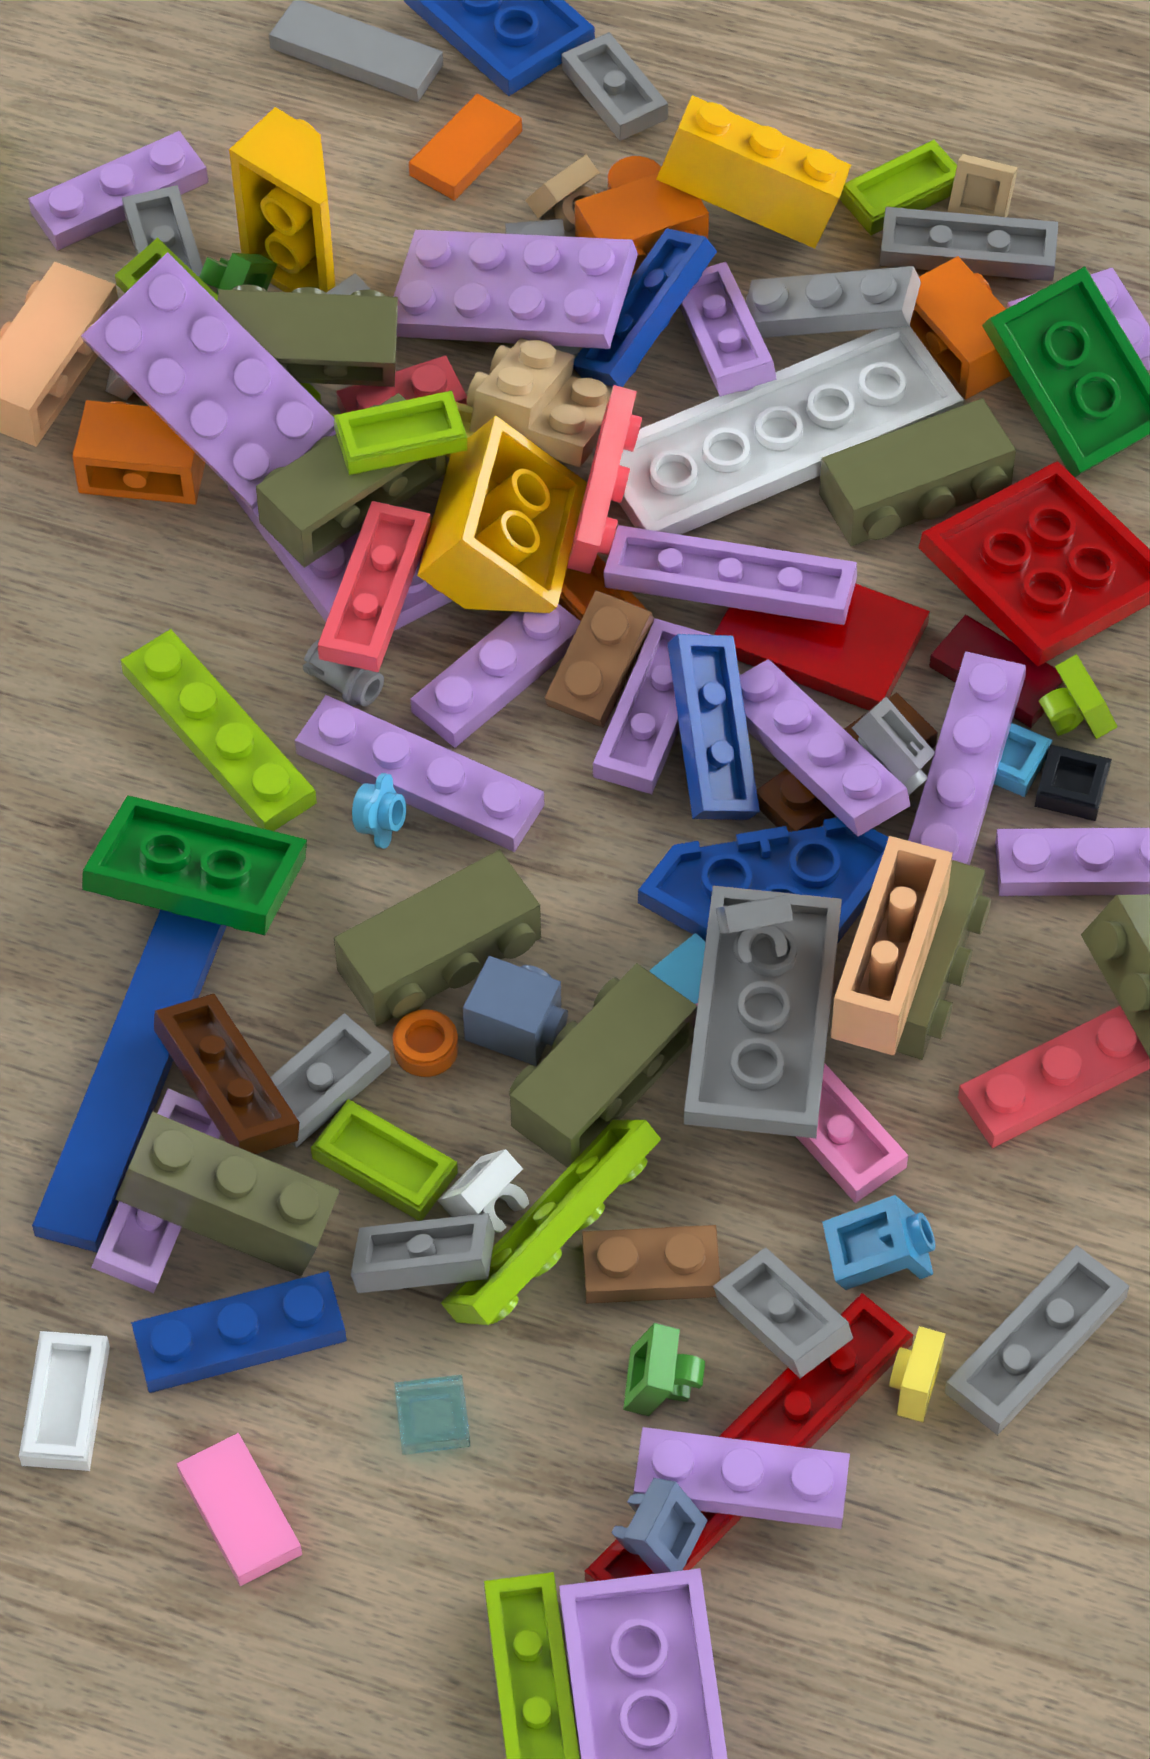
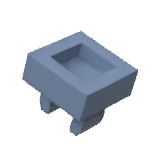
(662, 1527)

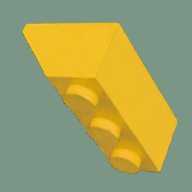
(754, 171)
(284, 201)
(503, 524)

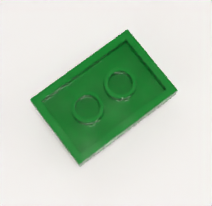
(1075, 370)
(195, 865)

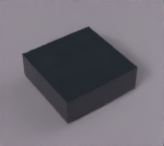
(1073, 782)

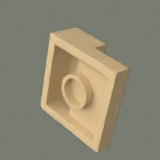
(541, 399)

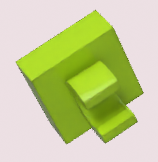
(1077, 701)

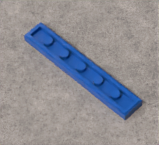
(125, 1084)

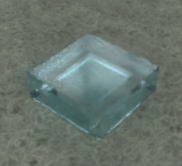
(432, 1414)

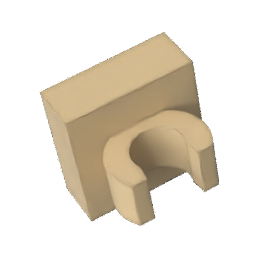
(982, 187)
(563, 191)

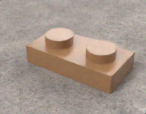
(599, 658)
(650, 1264)

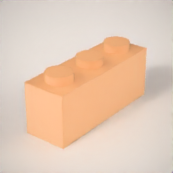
(44, 349)
(891, 945)

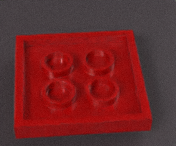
(1043, 562)

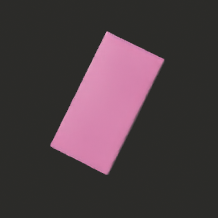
(239, 1509)

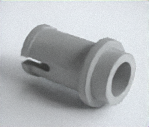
(355, 684)

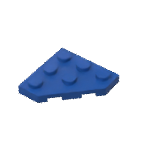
(803, 862)

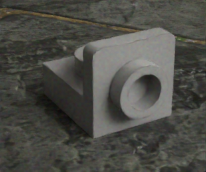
(894, 743)

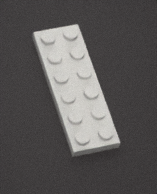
(778, 431)

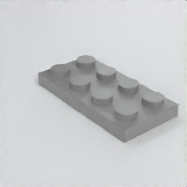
(764, 1021)

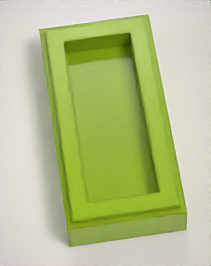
(907, 182)
(400, 432)
(384, 1160)

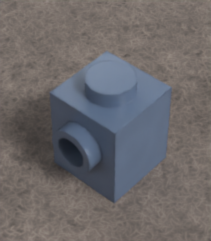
(514, 1010)

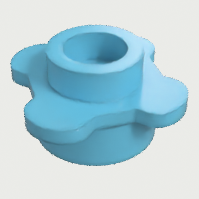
(379, 810)

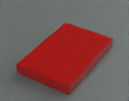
(845, 661)

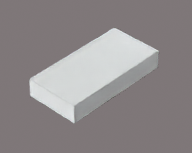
(64, 1401)

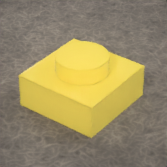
(917, 1372)

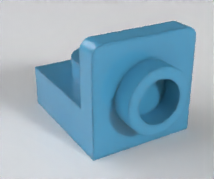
(878, 1242)

